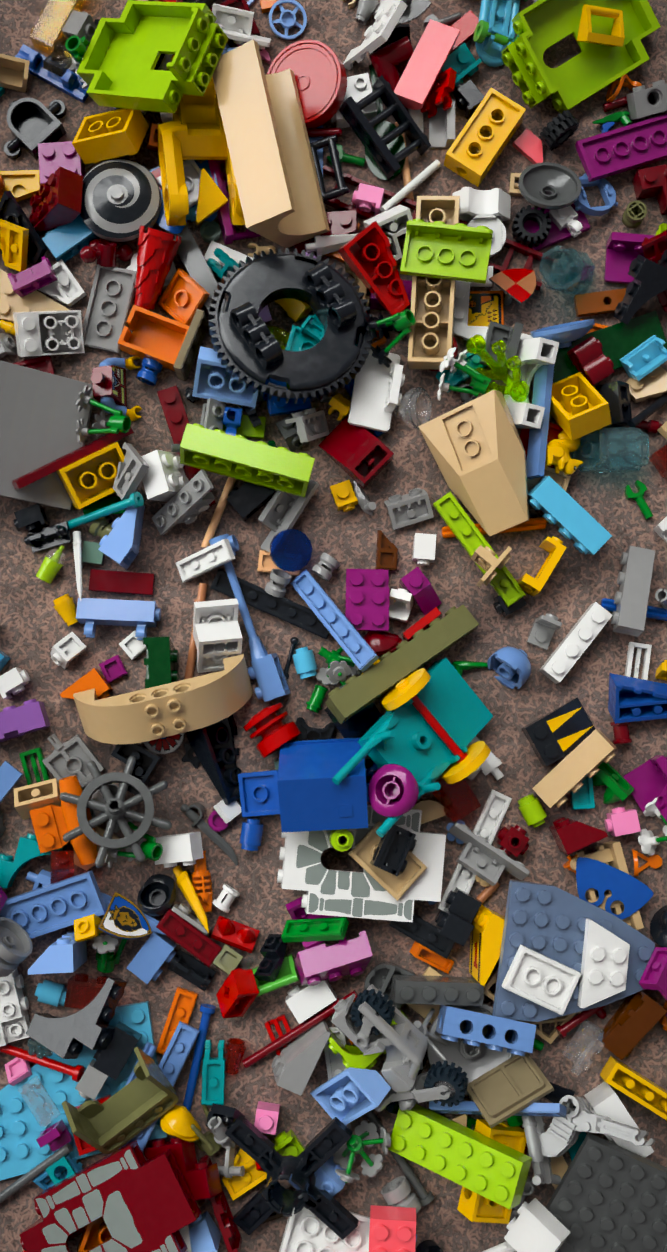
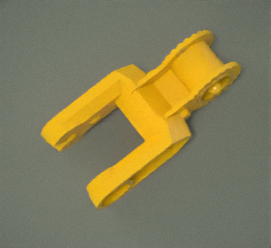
(193, 135)

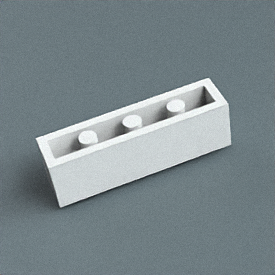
(575, 642)

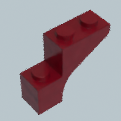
(200, 1176)

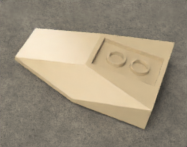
(482, 460)

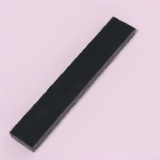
(275, 606)

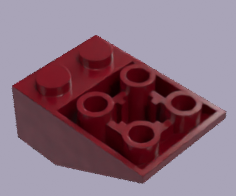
(57, 200)
(357, 452)

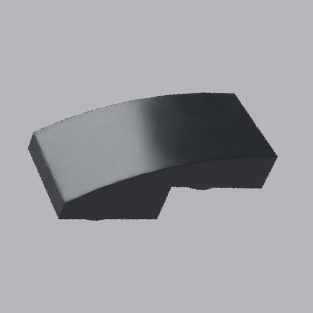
(273, 953)

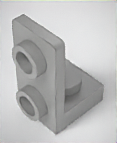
(543, 630)

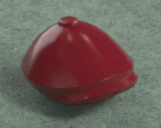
(382, 641)

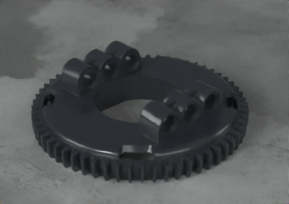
(256, 355)

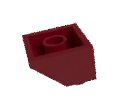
(574, 835)

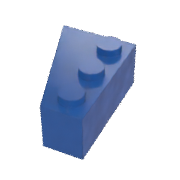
(636, 699)

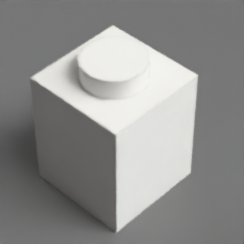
(424, 548)

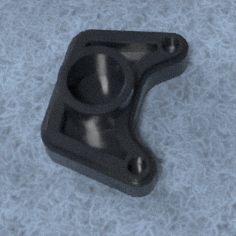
(311, 733)

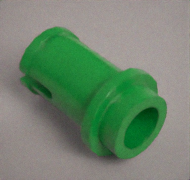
(316, 699)

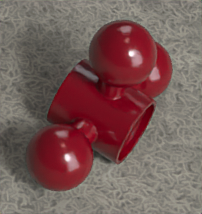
(105, 253)

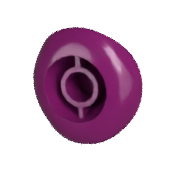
(392, 790)

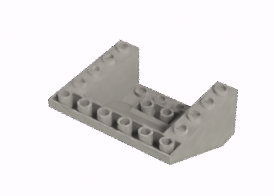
(36, 429)

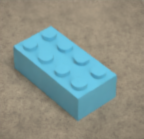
(568, 515)

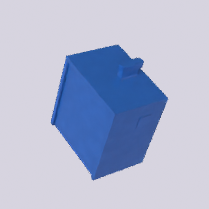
(309, 795)

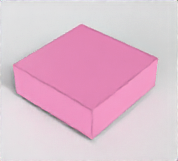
(17, 1070)

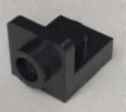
(501, 608)
(226, 1113)

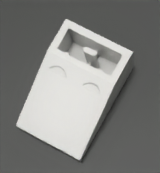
(48, 333)

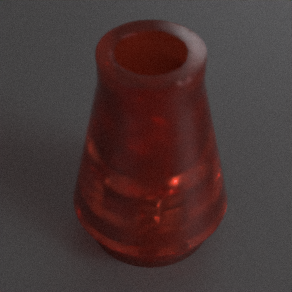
(234, 1054)

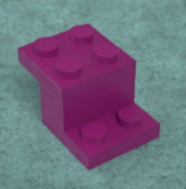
(367, 599)

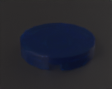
(290, 550)

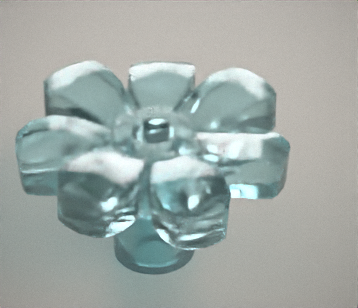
(38, 1049)

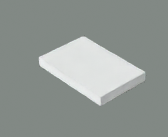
(541, 980)

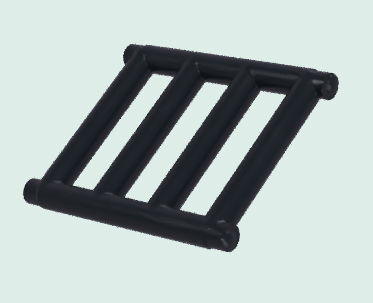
(341, 189)

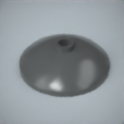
(549, 186)

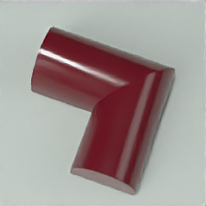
(388, 57)

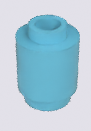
(305, 662)
(51, 993)

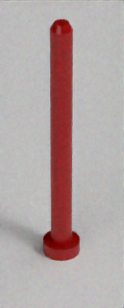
(76, 1072)

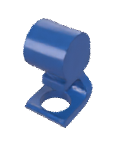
(232, 420)

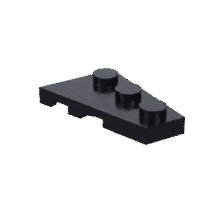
(13, 213)

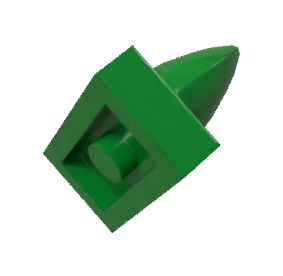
(617, 786)

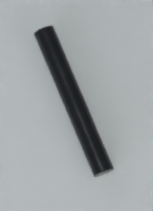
(648, 411)

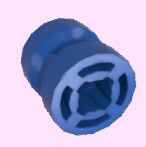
(149, 371)

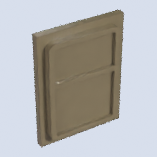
(508, 1089)

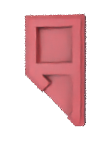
(529, 146)

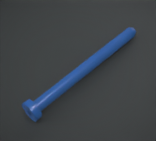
(206, 1010)

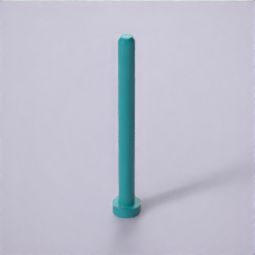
(135, 500)

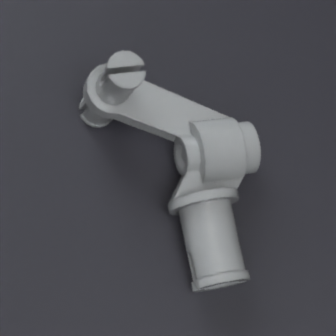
(218, 1129)

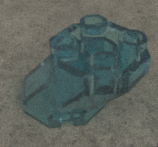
(566, 269)
(613, 450)

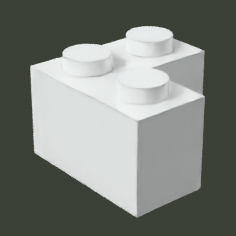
(393, 225)

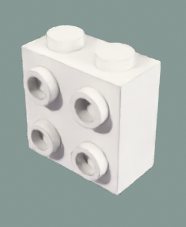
(357, 88)
(535, 1229)

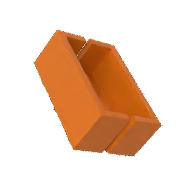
(152, 336)

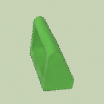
(287, 975)

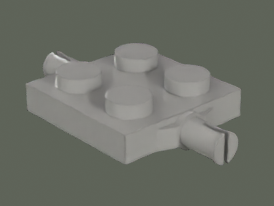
(71, 759)

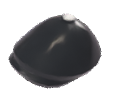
(156, 895)

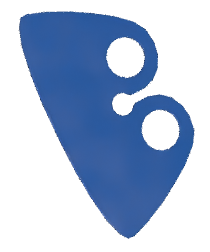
(604, 877)

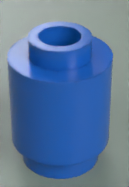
(251, 834)

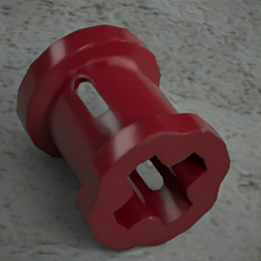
(621, 733)

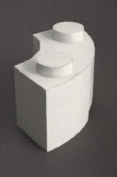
(483, 201)

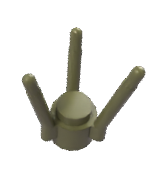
(206, 1141)

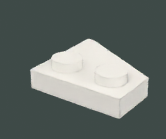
(66, 288)

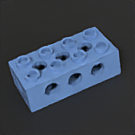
(520, 1033)

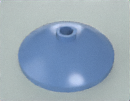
(565, 332)

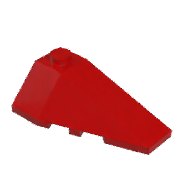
(373, 263)

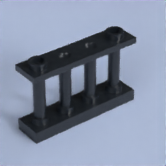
(369, 137)

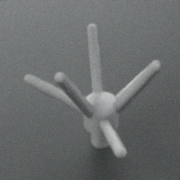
(422, 1027)

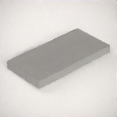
(108, 308)

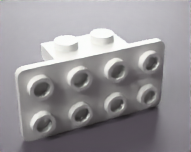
(376, 393)

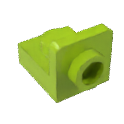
(288, 1144)

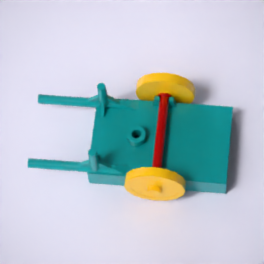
(440, 713)

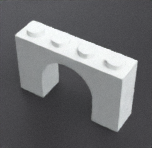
(533, 354)

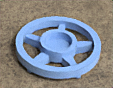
(287, 19)

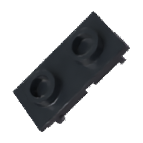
(48, 537)
(191, 970)

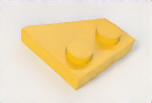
(14, 245)
(239, 1185)

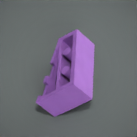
(23, 719)

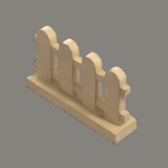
(611, 854)

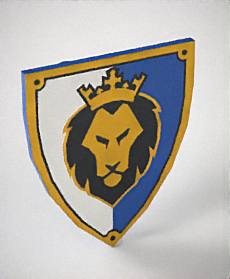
(124, 919)

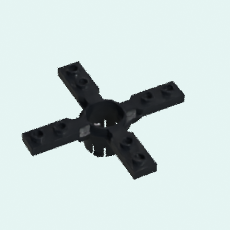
(302, 1168)

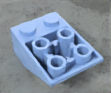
(124, 540)

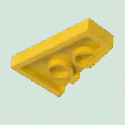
(21, 183)

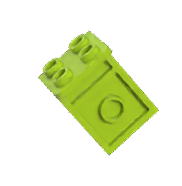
(352, 1055)

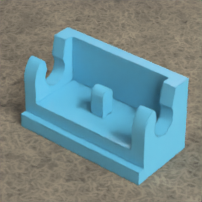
(645, 358)

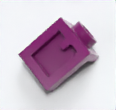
(55, 1136)

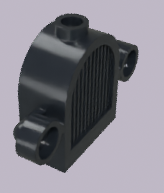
(33, 124)

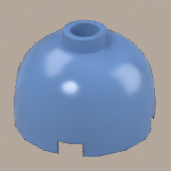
(511, 666)

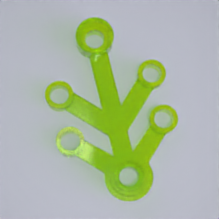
(515, 386)

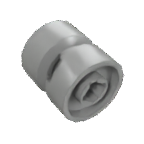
(398, 1194)

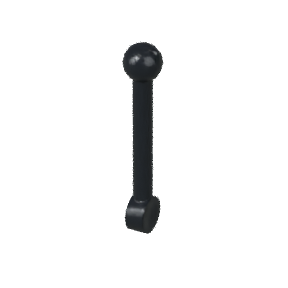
(294, 641)

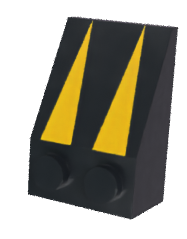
(558, 732)

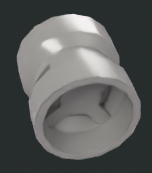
(327, 562)
(277, 583)

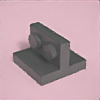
(509, 335)

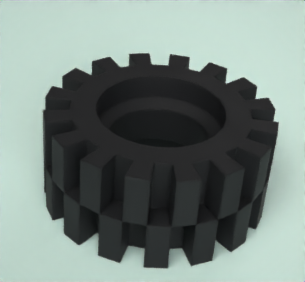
(559, 130)
(537, 216)

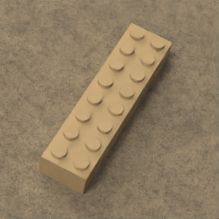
(433, 297)

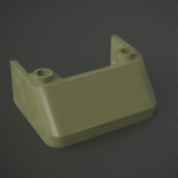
(127, 1111)

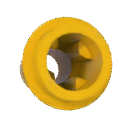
(66, 609)

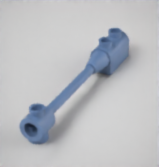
(264, 667)

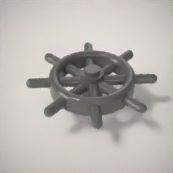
(115, 811)

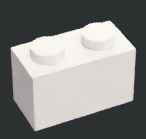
(180, 848)
(309, 999)

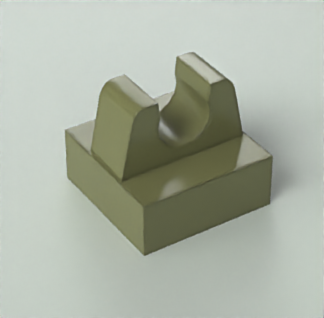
(227, 960)

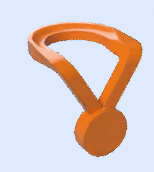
(629, 83)
(654, 861)

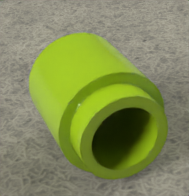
(532, 810)
(334, 836)

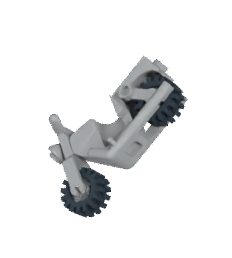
(370, 1029)

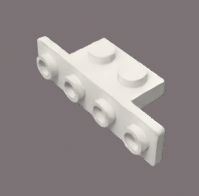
(238, 25)

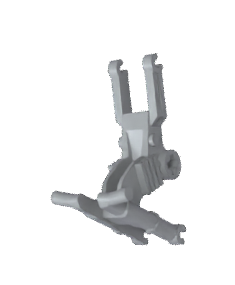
(565, 1132)

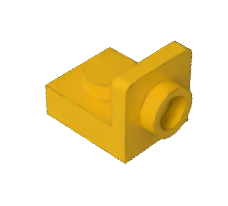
(344, 496)
(87, 927)

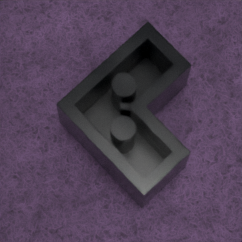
(145, 761)
(457, 916)

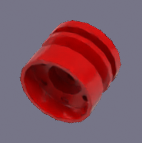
(271, 729)

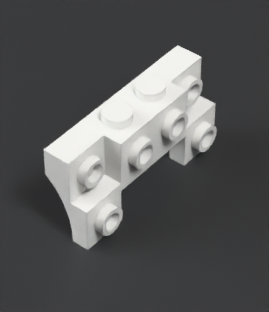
(13, 1009)

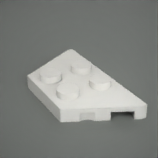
(602, 965)

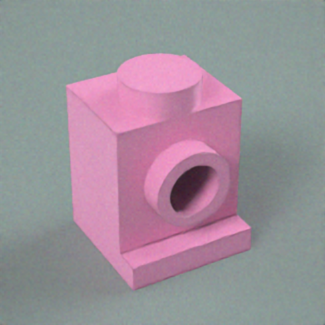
(368, 198)

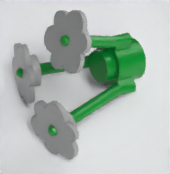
(105, 950)

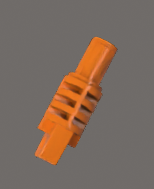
(202, 883)

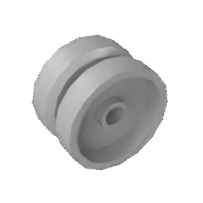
(14, 946)

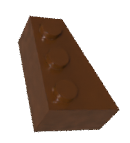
(631, 1023)

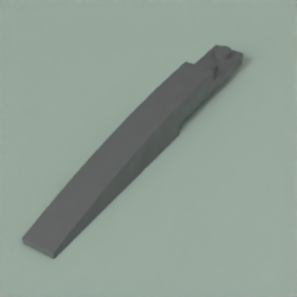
(199, 270)

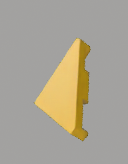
(209, 197)

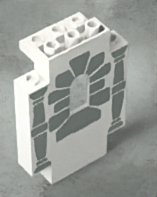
(358, 892)

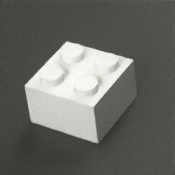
(163, 476)

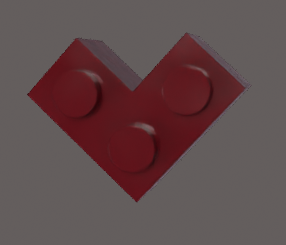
(652, 183)

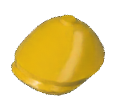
(178, 1123)

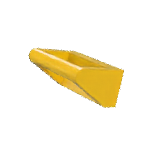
(585, 33)

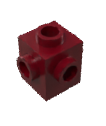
(505, 836)

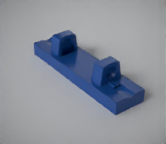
(68, 83)

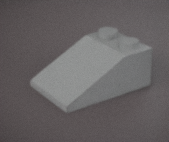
(298, 1059)

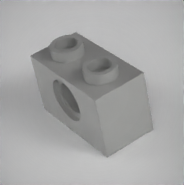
(638, 100)

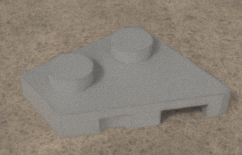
(129, 472)

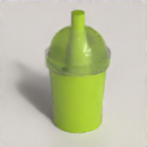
(51, 564)

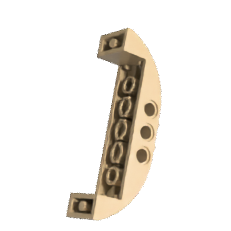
(166, 707)

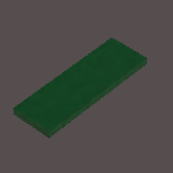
(616, 342)

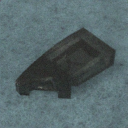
(59, 60)

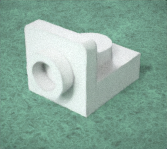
(67, 650)

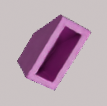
(421, 589)

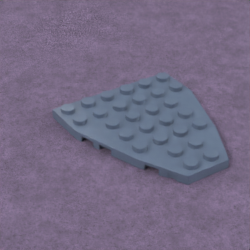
(554, 926)

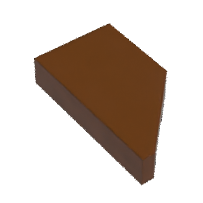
(386, 553)

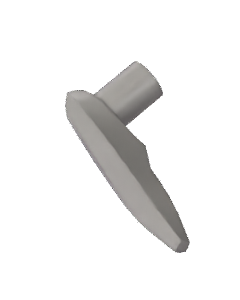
(363, 500)

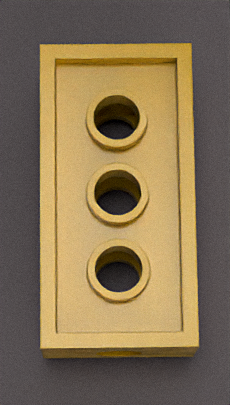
(484, 137)
(475, 1206)

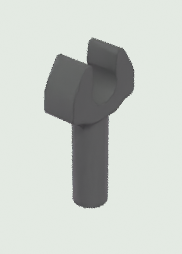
(446, 20)

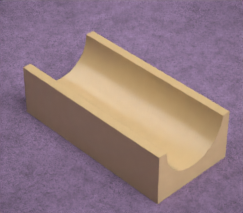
(269, 148)

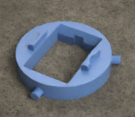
(607, 193)

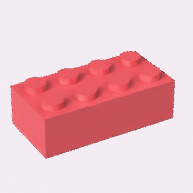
(392, 1229)

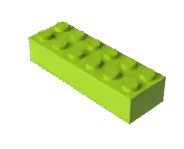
(246, 459)
(461, 1155)

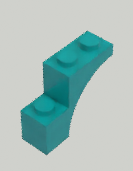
(26, 851)

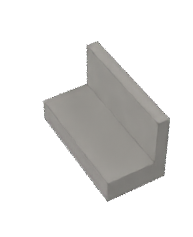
(442, 128)

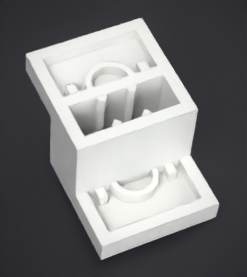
(216, 633)

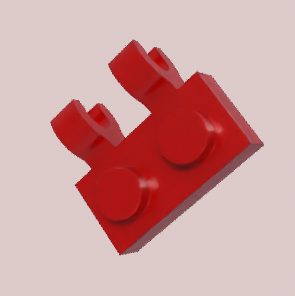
(440, 92)

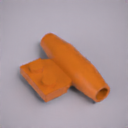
(54, 821)

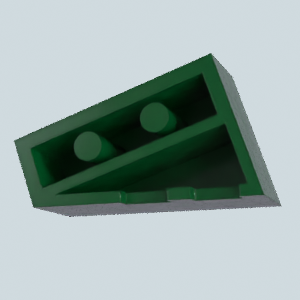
(160, 661)

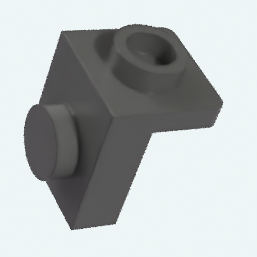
(289, 433)

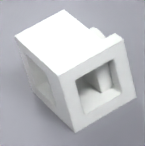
(13, 682)

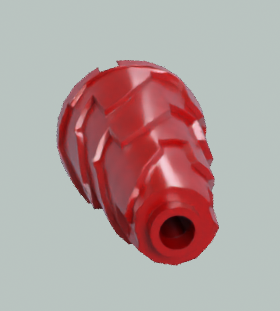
(153, 264)

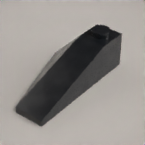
(217, 754)

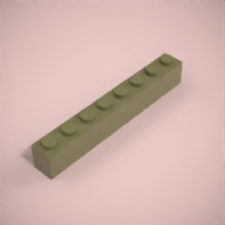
(394, 667)

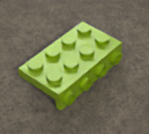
(446, 251)

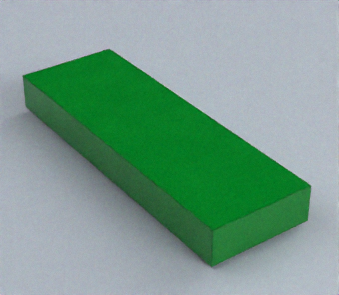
(315, 929)

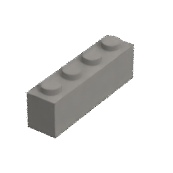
(633, 591)

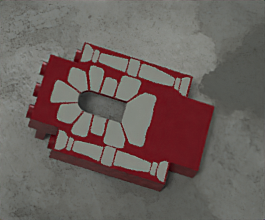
(137, 1198)

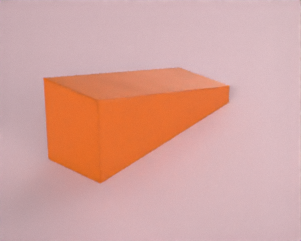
(431, 958)

